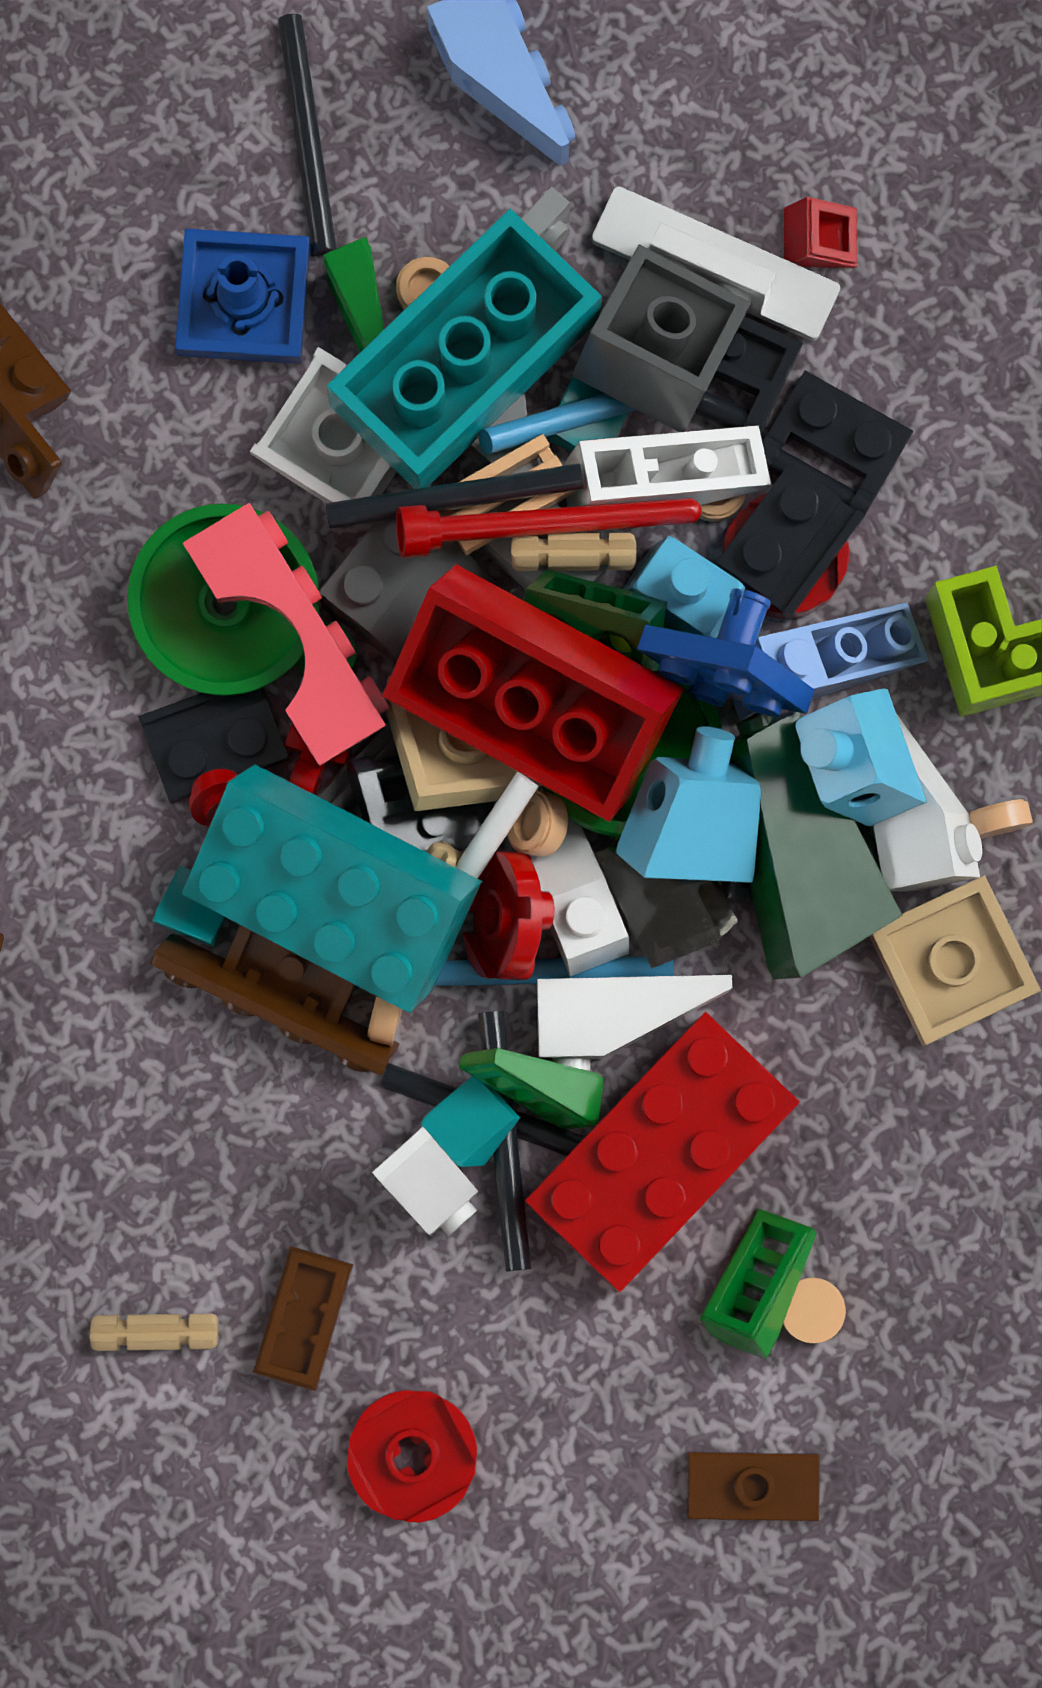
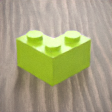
(981, 647)

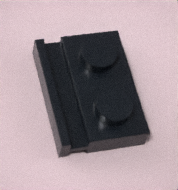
(790, 540)
(210, 735)

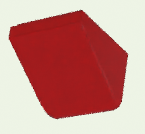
(820, 234)

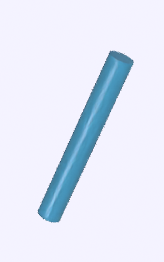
(550, 422)

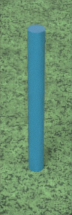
(462, 973)

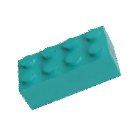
(464, 350)
(331, 887)

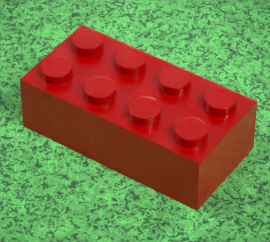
(532, 692)
(662, 1152)

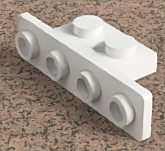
(775, 287)

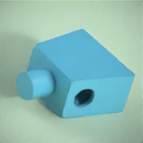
(690, 583)
(860, 751)
(695, 816)

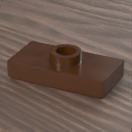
(303, 1318)
(753, 1486)

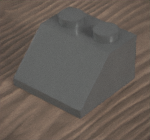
(660, 338)
(381, 592)

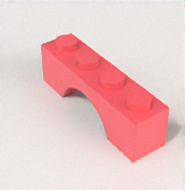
(244, 564)

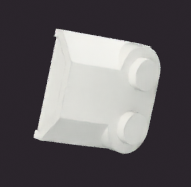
(317, 446)

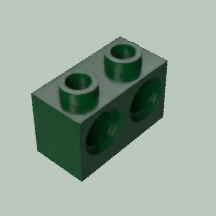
(598, 609)

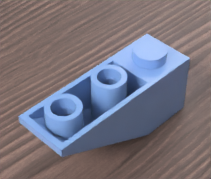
(492, 65)
(846, 650)

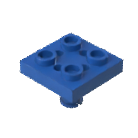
(244, 273)
(730, 663)

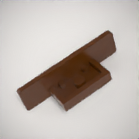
(26, 392)
(280, 988)

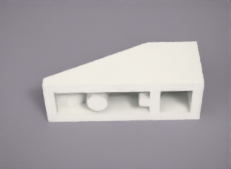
(671, 466)
(932, 841)
(585, 915)
(603, 1015)
(428, 1184)

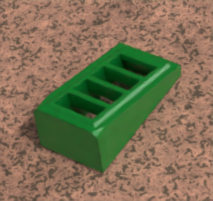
(354, 287)
(548, 1089)
(768, 1314)

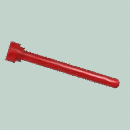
(425, 530)

